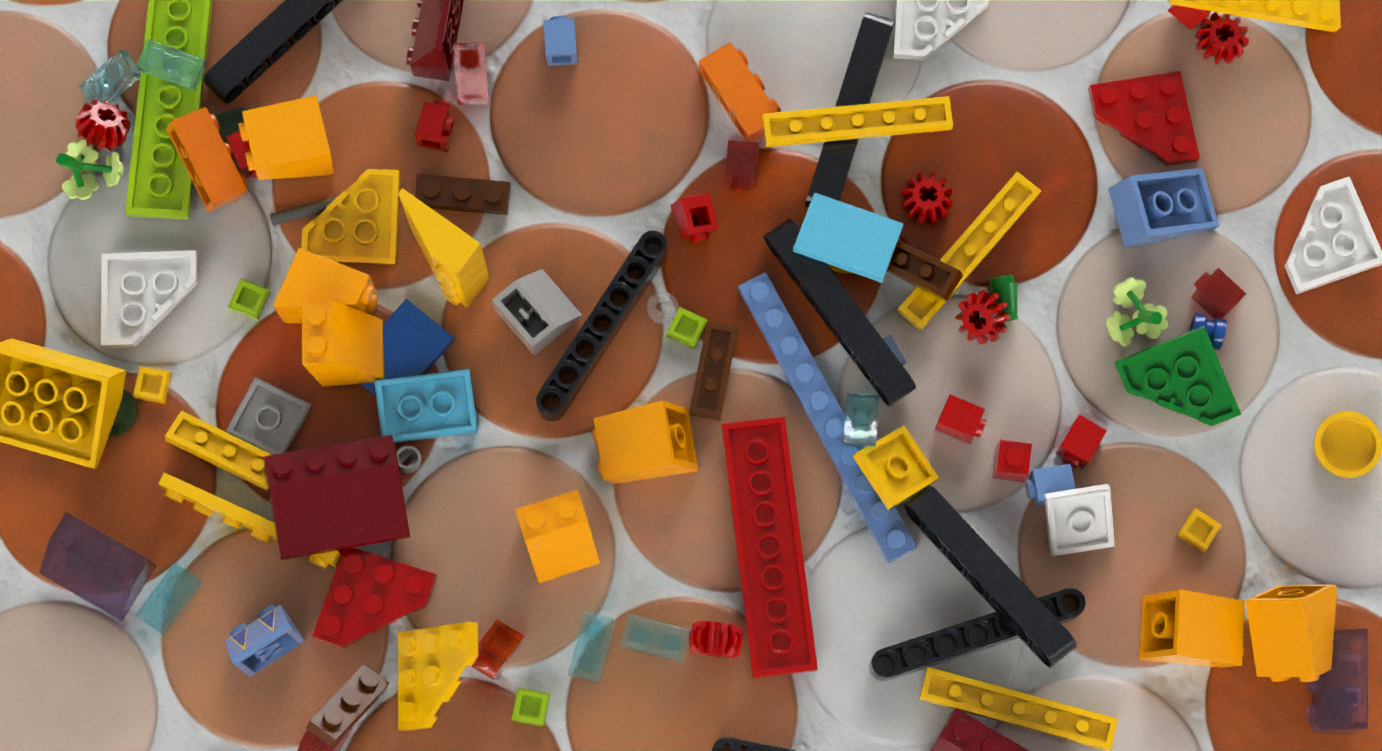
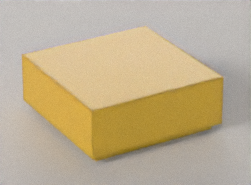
(152, 385)
(1199, 530)

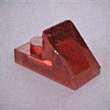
(471, 73)
(496, 649)

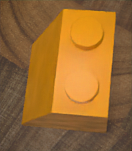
(287, 140)
(322, 279)
(341, 344)
(645, 443)
(558, 536)
(1192, 629)
(1293, 631)

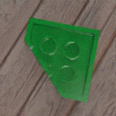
(1181, 377)

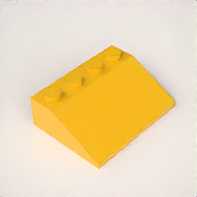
(451, 253)
(57, 402)

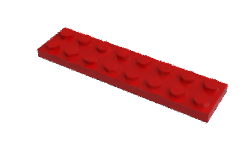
(769, 548)

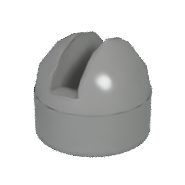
(404, 455)

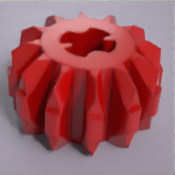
(1232, 44)
(102, 125)
(927, 209)
(988, 308)
(716, 639)

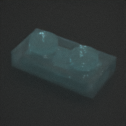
(171, 64)
(111, 78)
(861, 420)
(169, 598)
(655, 638)
(592, 647)

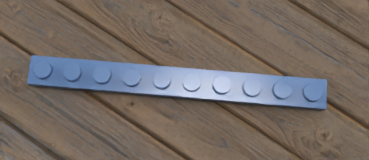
(823, 413)

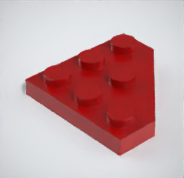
(1149, 114)
(370, 595)

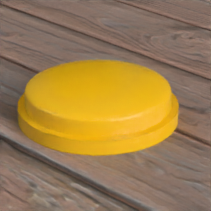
(1348, 444)

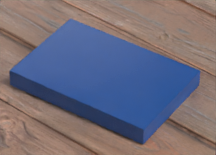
(410, 343)

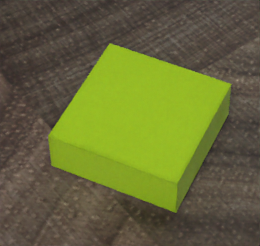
(249, 299)
(686, 328)
(530, 707)

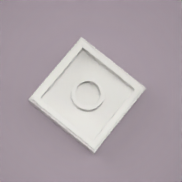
(1079, 520)

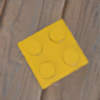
(896, 467)

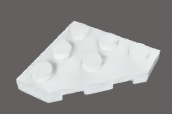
(928, 24)
(1333, 239)
(141, 292)

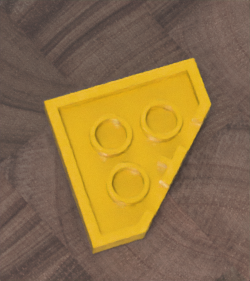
(360, 222)
(430, 670)

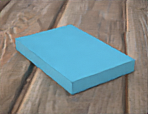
(848, 237)
(426, 406)

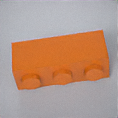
(737, 90)
(207, 159)

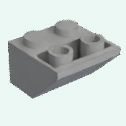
(535, 310)

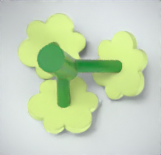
(83, 158)
(1149, 319)

